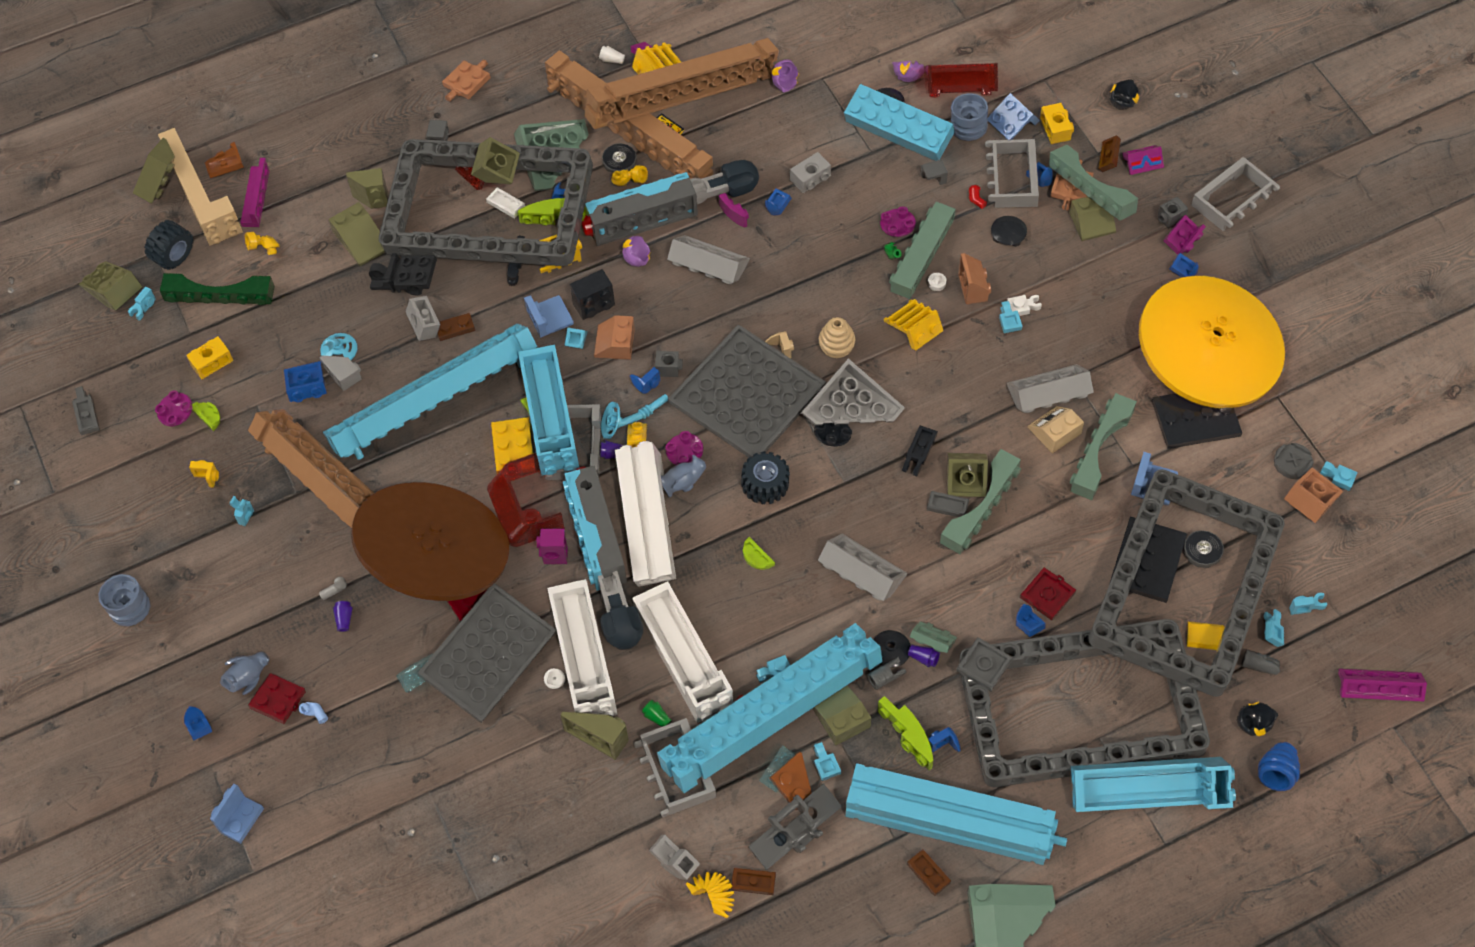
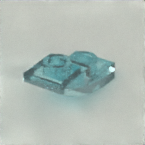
(409, 677)
(778, 761)

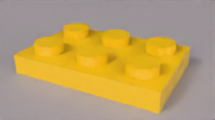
(511, 440)

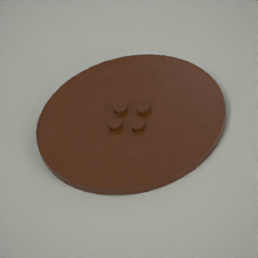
(430, 541)

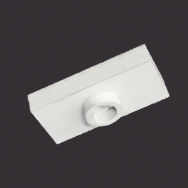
(505, 202)

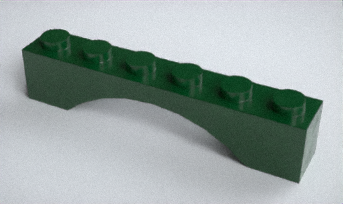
(250, 291)

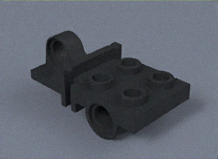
(407, 273)

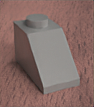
(341, 370)

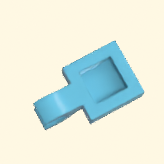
(143, 302)
(1009, 320)
(1341, 476)
(243, 510)
(1306, 604)
(1273, 630)
(774, 667)
(825, 764)

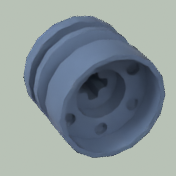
(969, 116)
(124, 600)

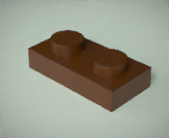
(1109, 153)
(455, 327)
(928, 872)
(753, 881)

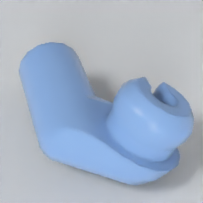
(313, 709)

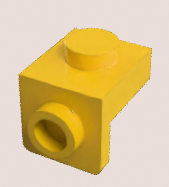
(206, 470)

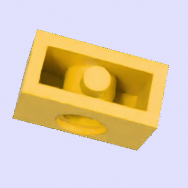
(1056, 123)
(206, 365)

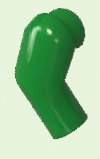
(892, 251)

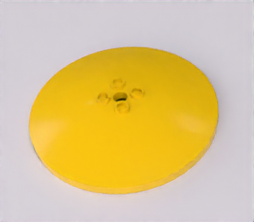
(1208, 367)

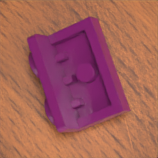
(1183, 235)

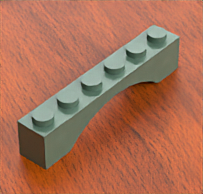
(1115, 200)
(1089, 476)
(960, 530)

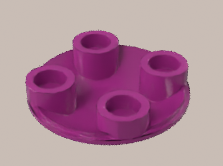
(898, 222)
(174, 409)
(682, 448)

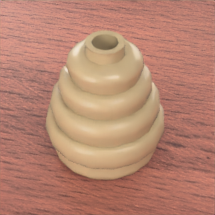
(837, 338)

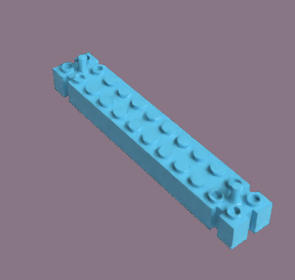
(428, 391)
(769, 707)

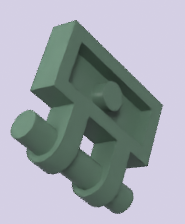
(932, 636)

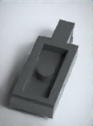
(85, 412)

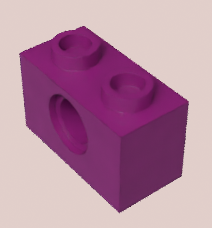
(553, 546)

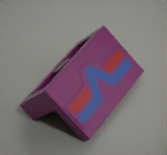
(1144, 159)

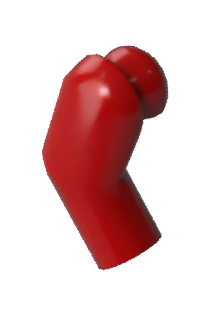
(974, 196)

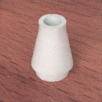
(611, 55)

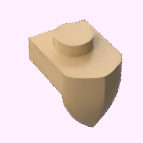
(782, 339)

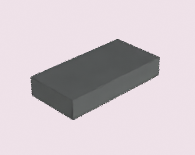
(947, 504)

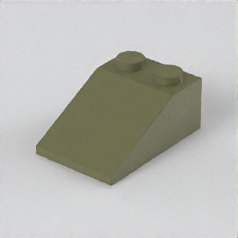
(357, 233)
(843, 715)
(597, 730)

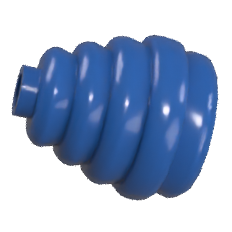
(1279, 767)

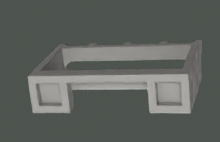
(1010, 147)
(1241, 167)
(585, 411)
(684, 803)

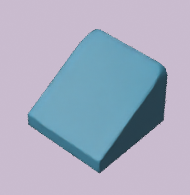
(575, 338)

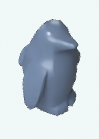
(683, 476)
(244, 672)

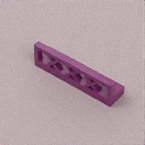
(255, 194)
(1382, 685)

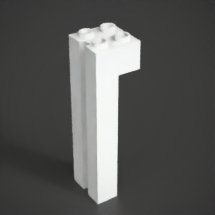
(645, 513)
(582, 649)
(683, 652)

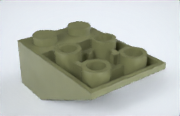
(111, 284)

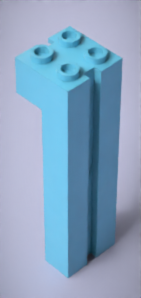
(548, 410)
(1153, 784)

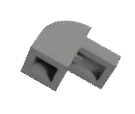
(674, 860)

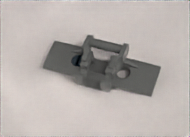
(799, 832)

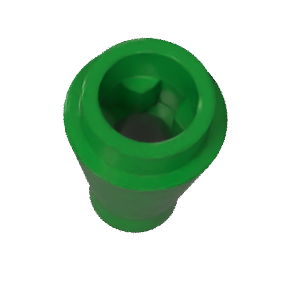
(656, 714)

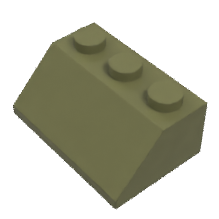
(155, 172)

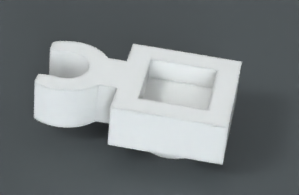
(1024, 305)

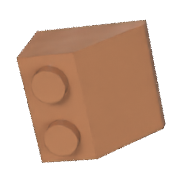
(973, 280)
(615, 338)
(1313, 495)

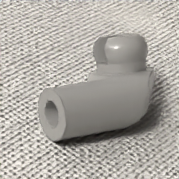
(339, 585)

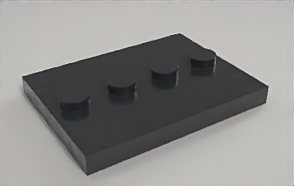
(1191, 423)
(1158, 562)

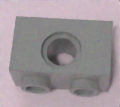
(810, 172)
(422, 318)

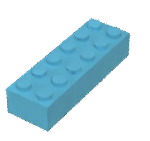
(899, 122)

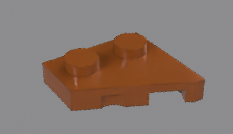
(224, 162)
(792, 778)

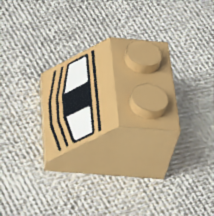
(1057, 428)

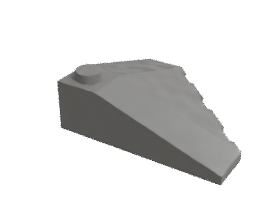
(852, 398)

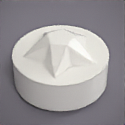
(937, 281)
(554, 678)

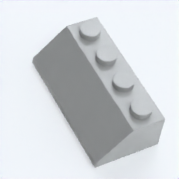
(707, 259)
(1051, 388)
(861, 567)

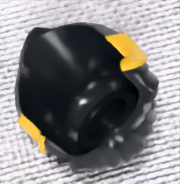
(1124, 94)
(1256, 718)

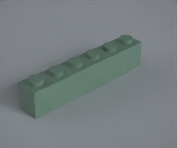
(922, 250)

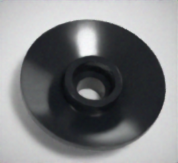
(900, 650)

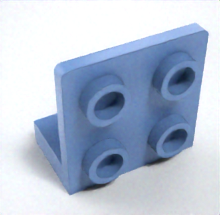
(1011, 117)
(548, 315)
(1144, 476)
(235, 814)

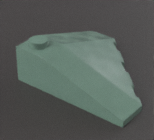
(550, 134)
(1007, 912)

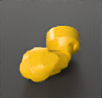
(638, 174)
(252, 241)

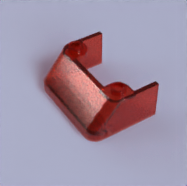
(961, 78)
(519, 525)

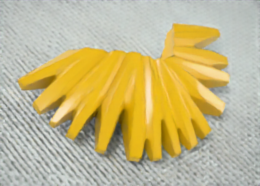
(716, 889)

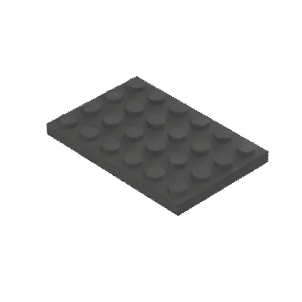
(487, 652)

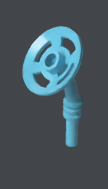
(335, 346)
(614, 420)

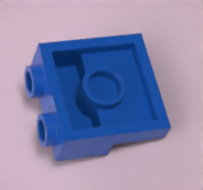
(305, 382)

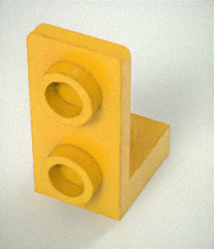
(636, 433)

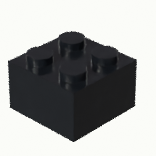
(592, 294)

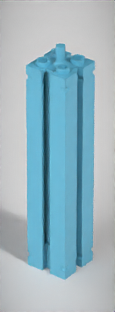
(952, 814)

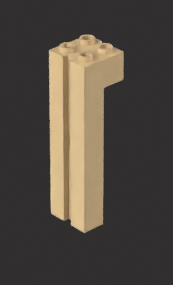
(216, 217)

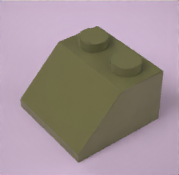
(495, 162)
(369, 187)
(1091, 219)
(967, 474)

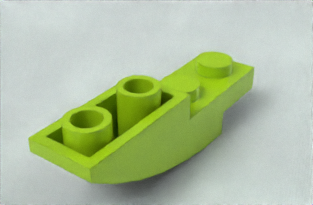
(543, 212)
(913, 736)

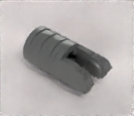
(1260, 662)
(883, 675)

